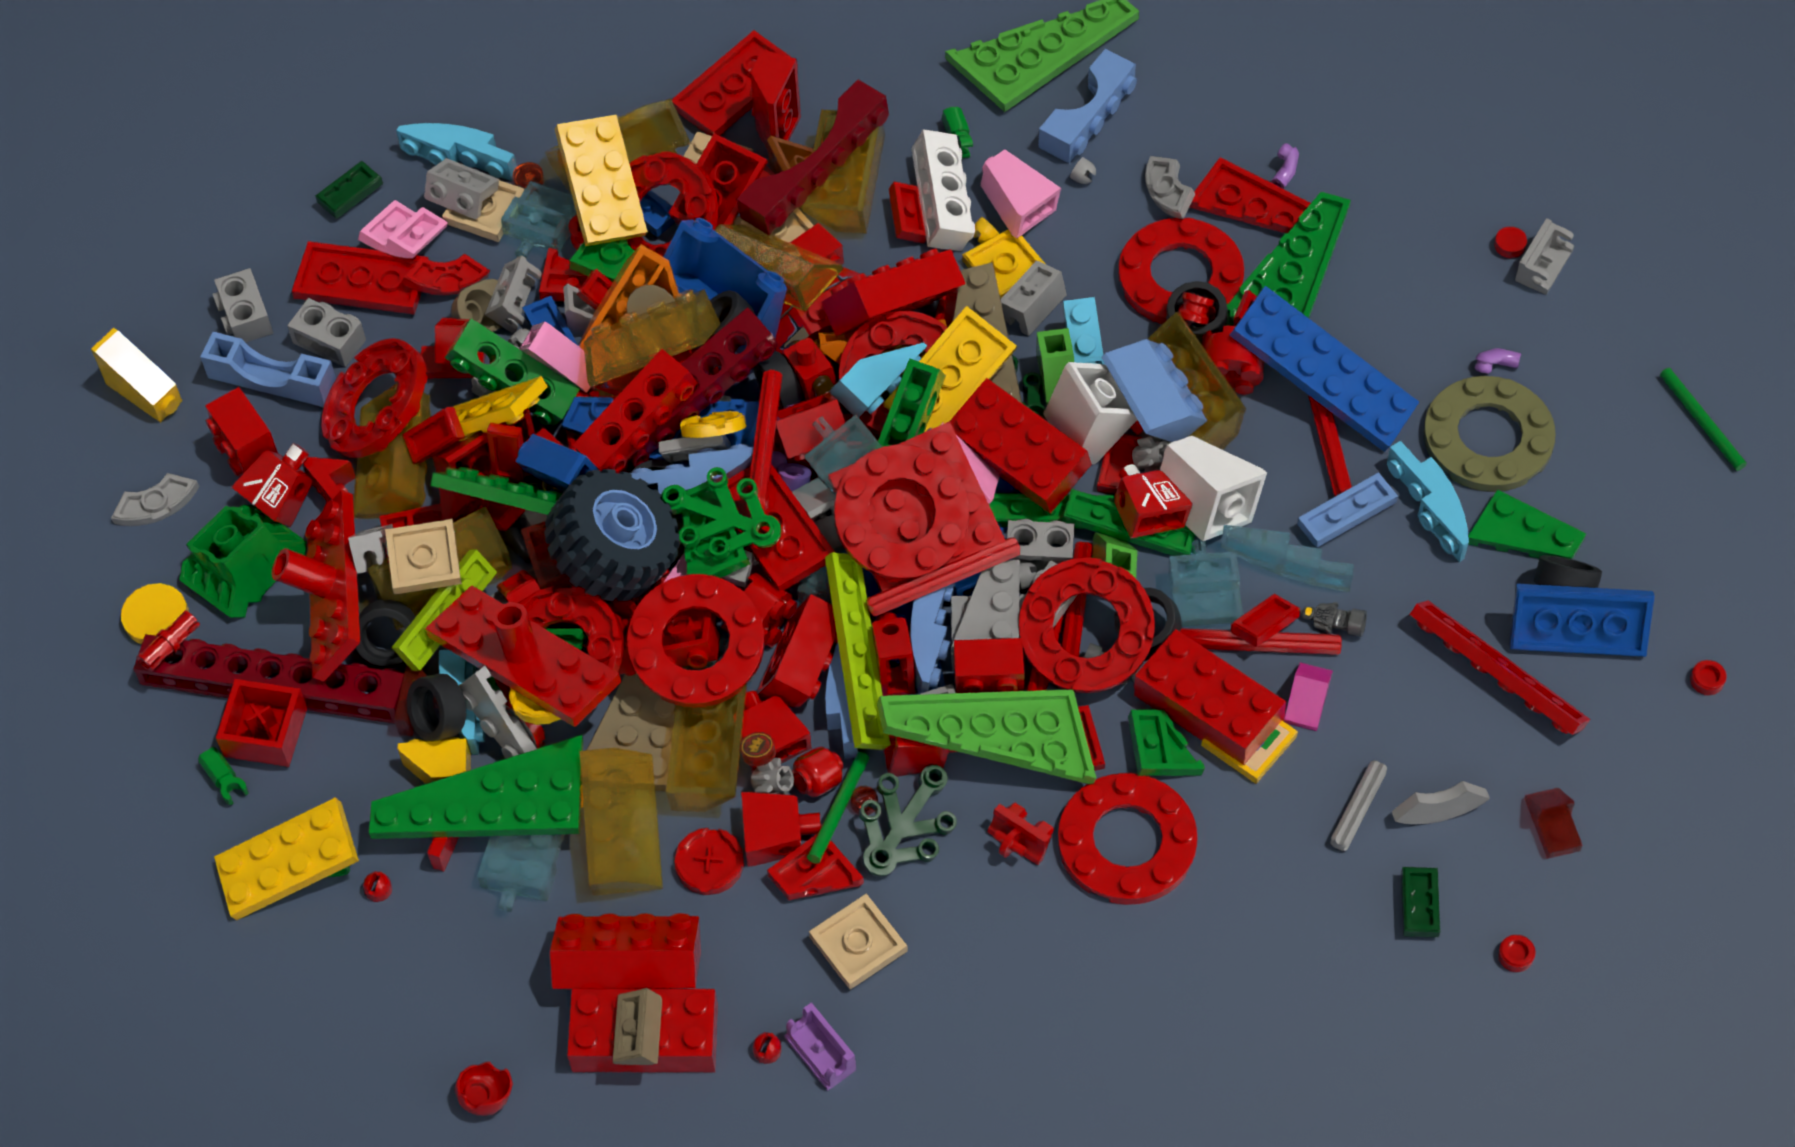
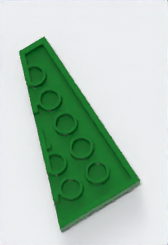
(1301, 257)
(506, 798)

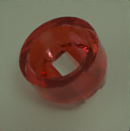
(862, 791)

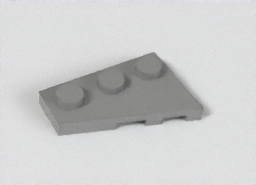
(993, 605)
(491, 711)

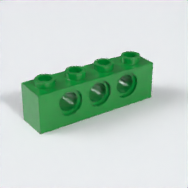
(502, 356)
(912, 403)

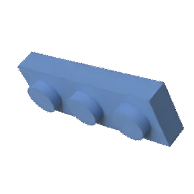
(1347, 510)

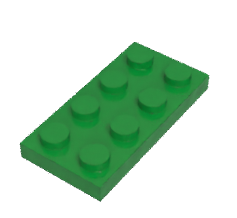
(496, 489)

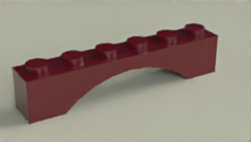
(775, 197)

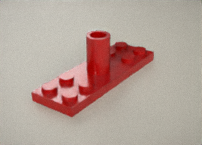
(330, 580)
(523, 655)

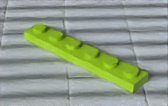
(856, 650)

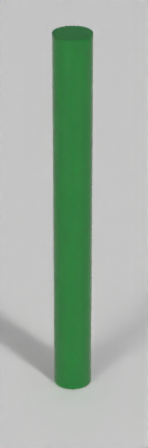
(1703, 419)
(838, 808)

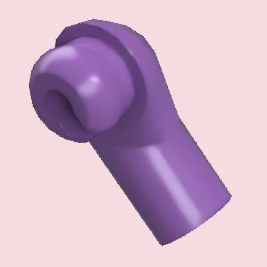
(1287, 171)
(1496, 356)

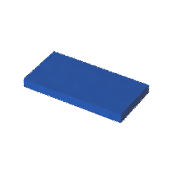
(1581, 620)

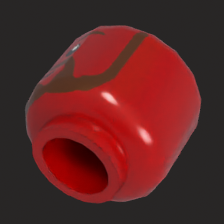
(817, 771)

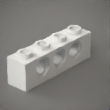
(942, 190)

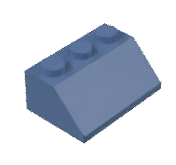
(1155, 390)

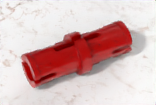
(168, 641)

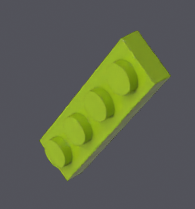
(414, 644)

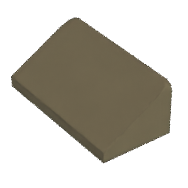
(637, 1028)

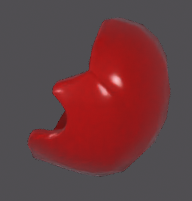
(483, 1089)

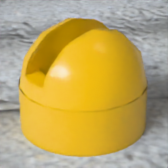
(984, 230)

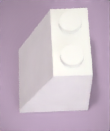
(1089, 408)
(1217, 484)

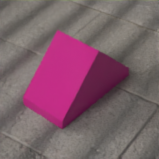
(1308, 696)

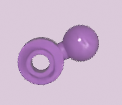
(793, 474)

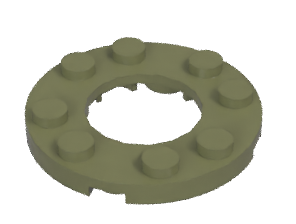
(1480, 471)

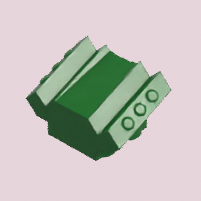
(236, 557)

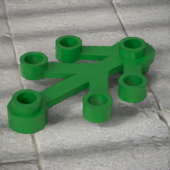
(725, 517)

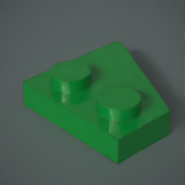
(1160, 747)

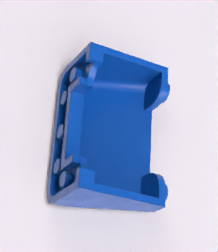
(712, 263)

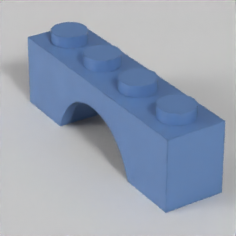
(1068, 131)
(236, 363)

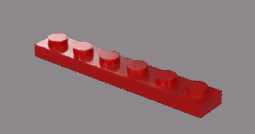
(1509, 675)

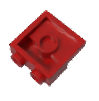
(692, 638)

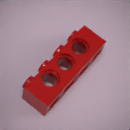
(636, 397)

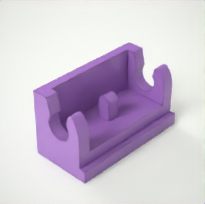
(820, 1047)

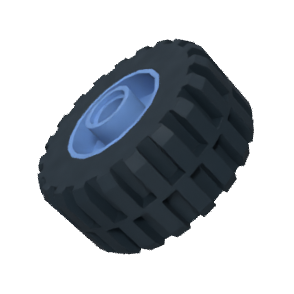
(612, 535)

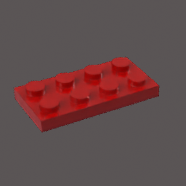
(723, 90)
(355, 278)
(801, 543)

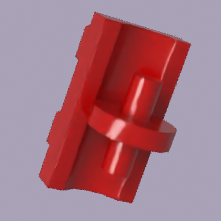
(1018, 835)

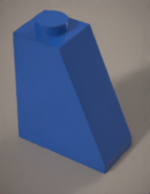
(552, 462)

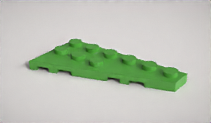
(1039, 51)
(1013, 727)

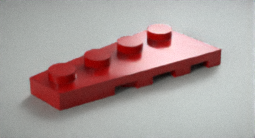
(1247, 198)

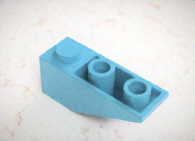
(865, 382)

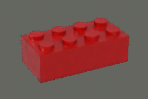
(892, 289)
(1020, 445)
(1209, 697)
(625, 951)
(686, 1031)

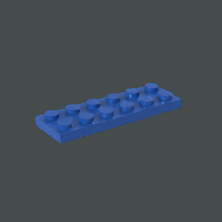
(1324, 368)

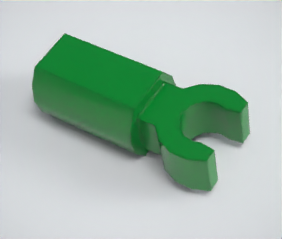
(956, 124)
(221, 773)

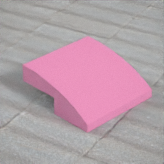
(401, 230)

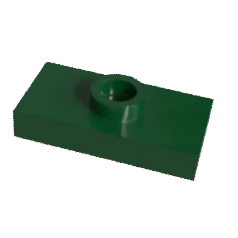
(349, 189)
(1420, 902)

